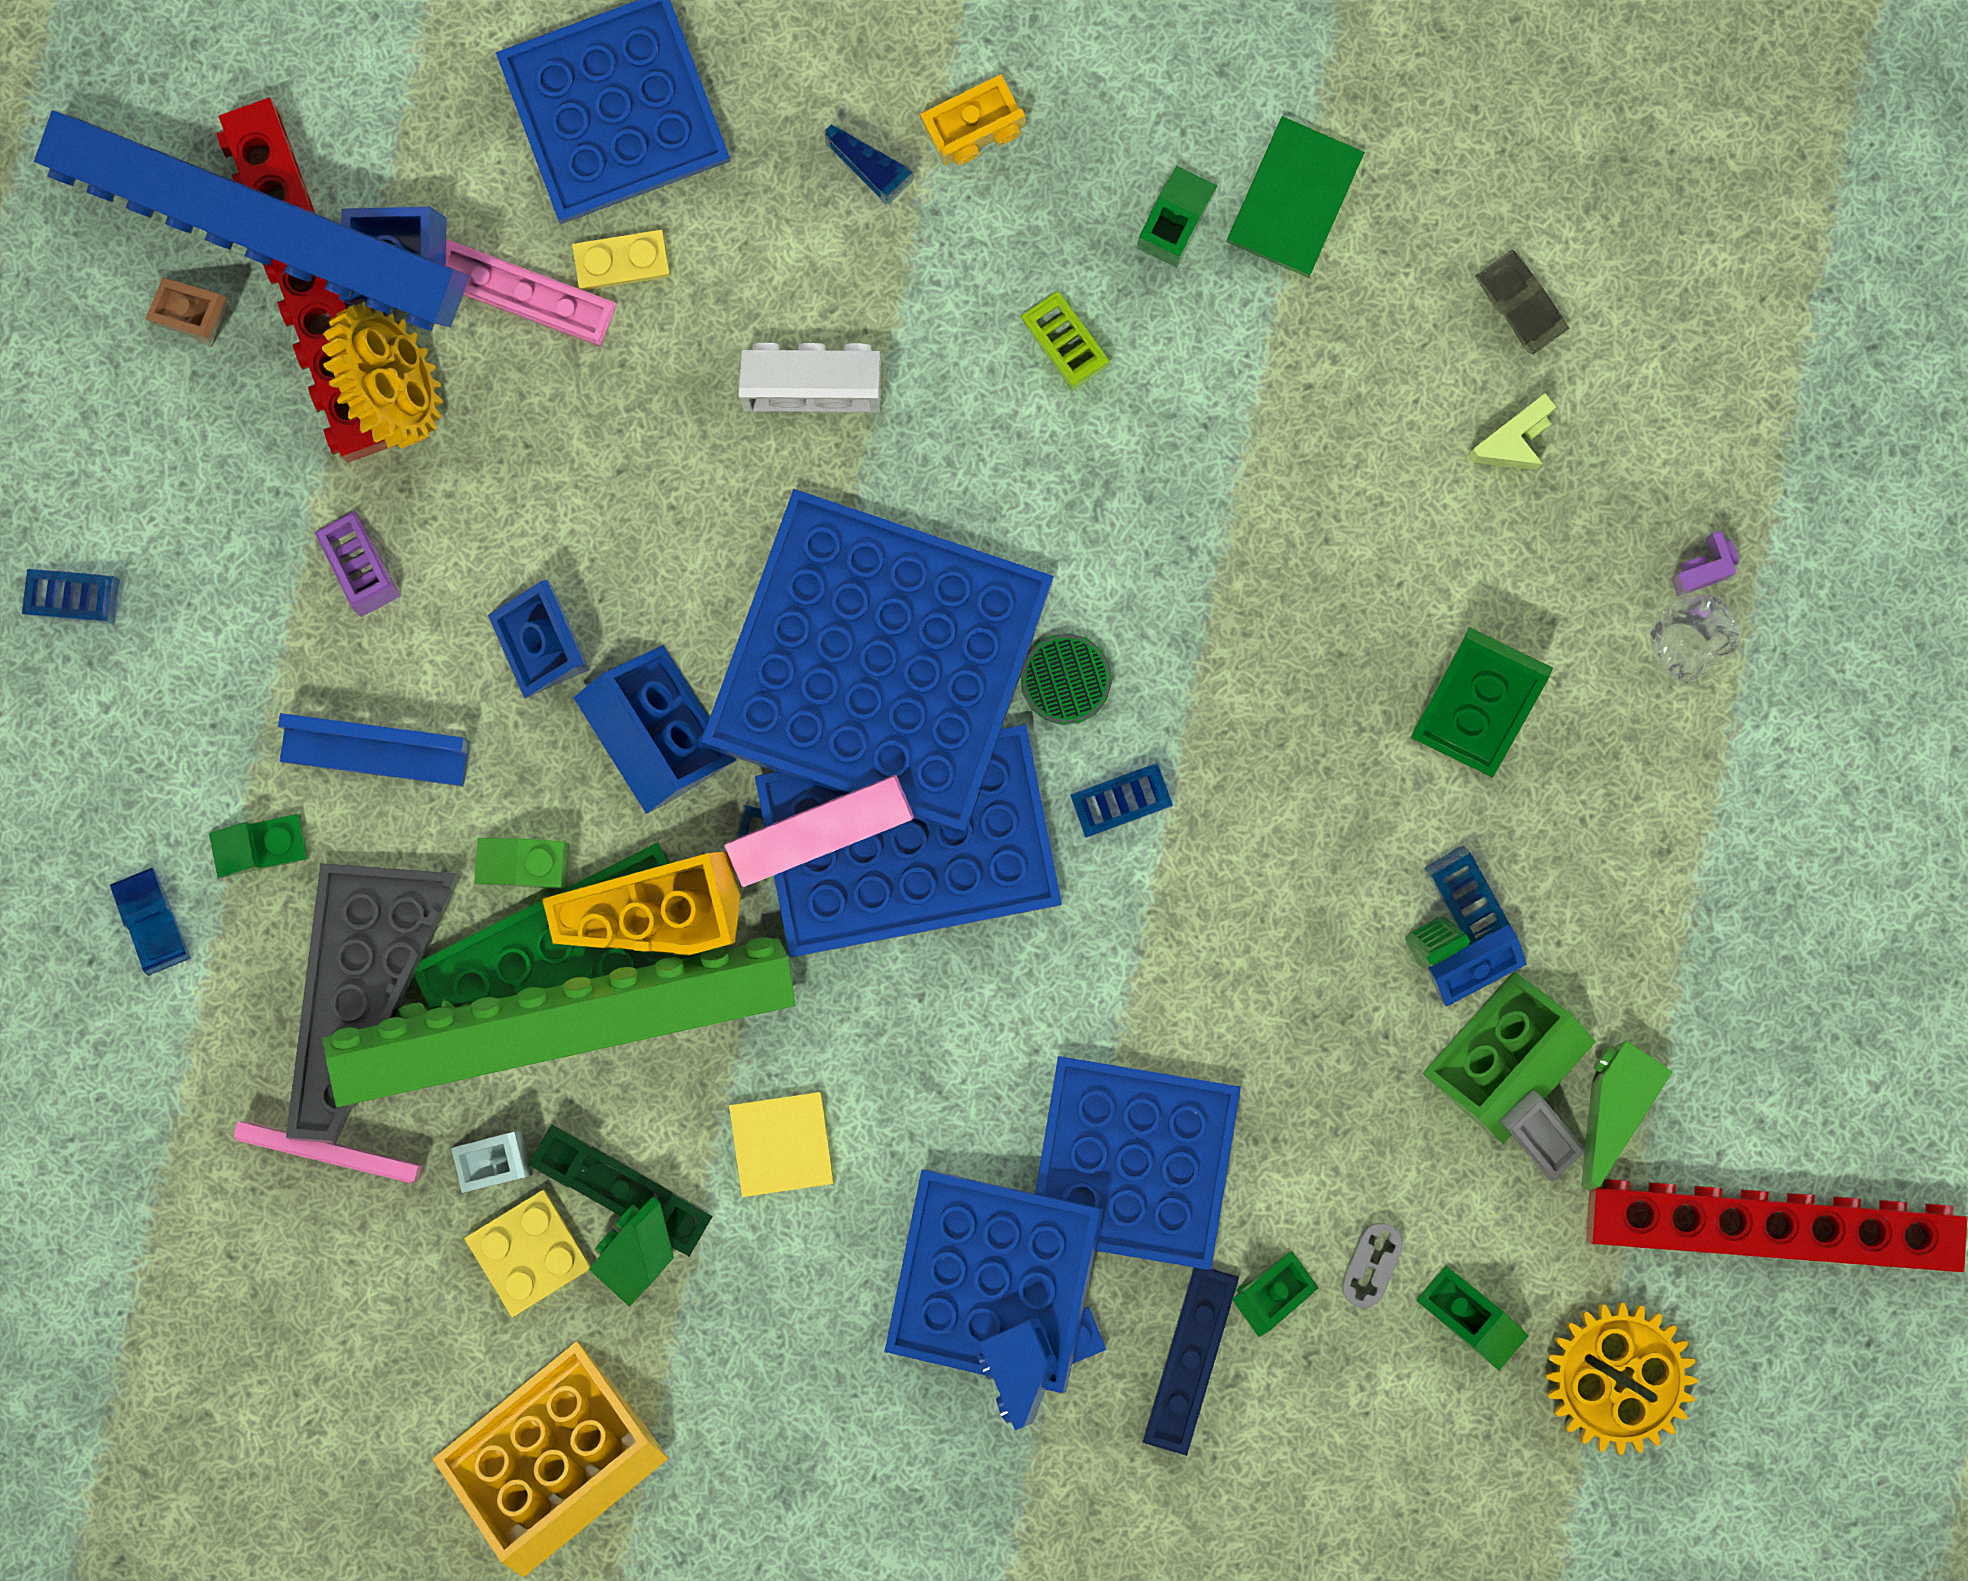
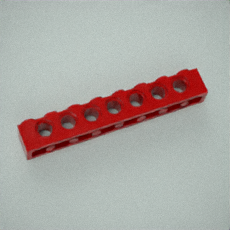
(262, 126)
(1940, 1250)

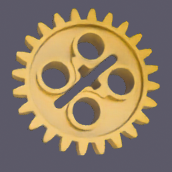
(382, 375)
(1599, 1413)

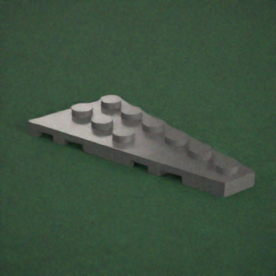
(361, 960)

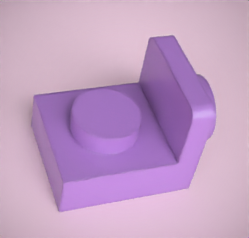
(1700, 573)

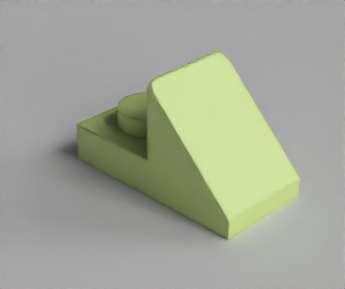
(1506, 444)

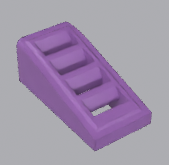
(374, 596)

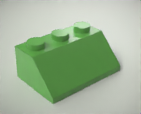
(1507, 1050)

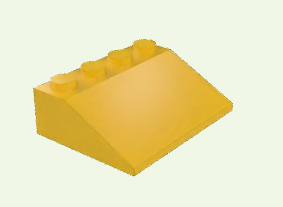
(549, 1460)

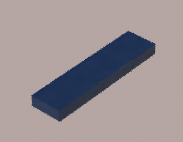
(1190, 1360)

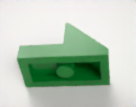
(258, 845)
(1274, 1293)

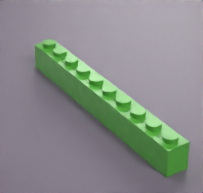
(558, 1021)

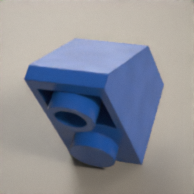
(1021, 1367)

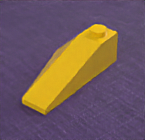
(662, 909)

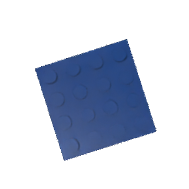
(613, 107)
(1143, 1151)
(986, 1263)

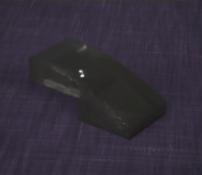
(1522, 301)

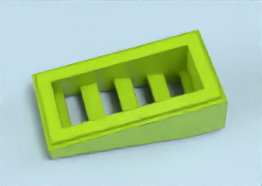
(1084, 372)

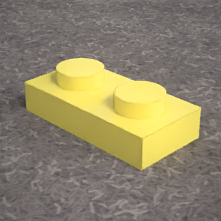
(621, 260)

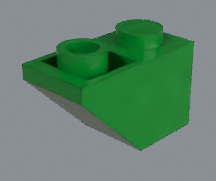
(1176, 216)
(636, 1254)

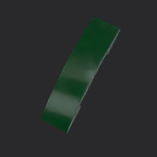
(616, 1185)

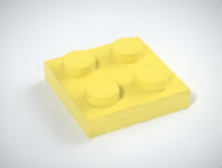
(528, 1253)

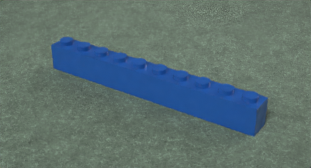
(251, 219)

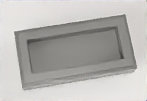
(1542, 1135)

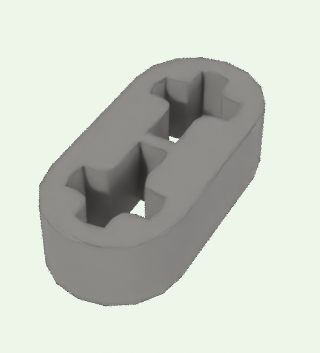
(1382, 1269)

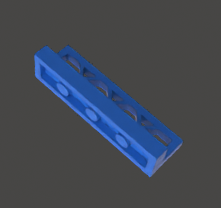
(373, 749)

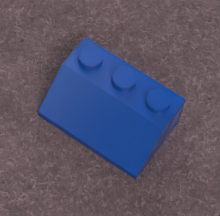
(651, 728)

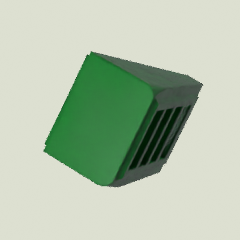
(1436, 941)

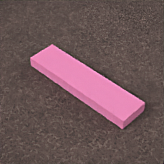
(532, 295)
(819, 830)
(329, 1152)

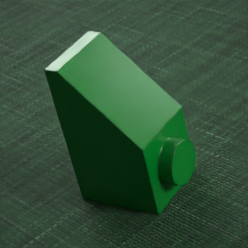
(1473, 1318)

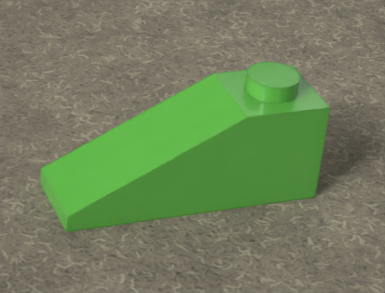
(1618, 1102)

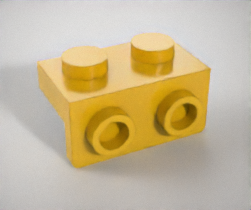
(973, 121)

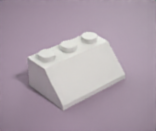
(810, 379)

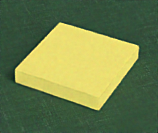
(781, 1144)

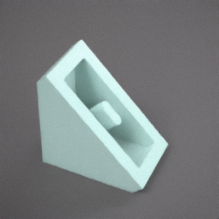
(491, 1161)

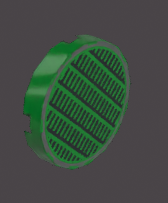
(1066, 679)

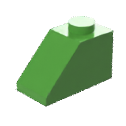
(522, 863)

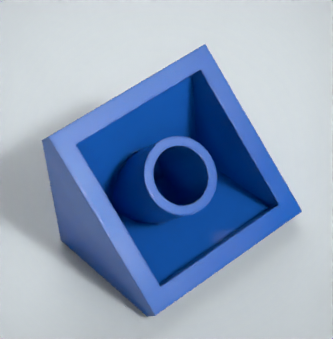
(538, 639)

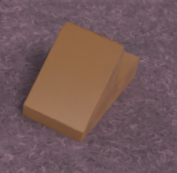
(188, 310)

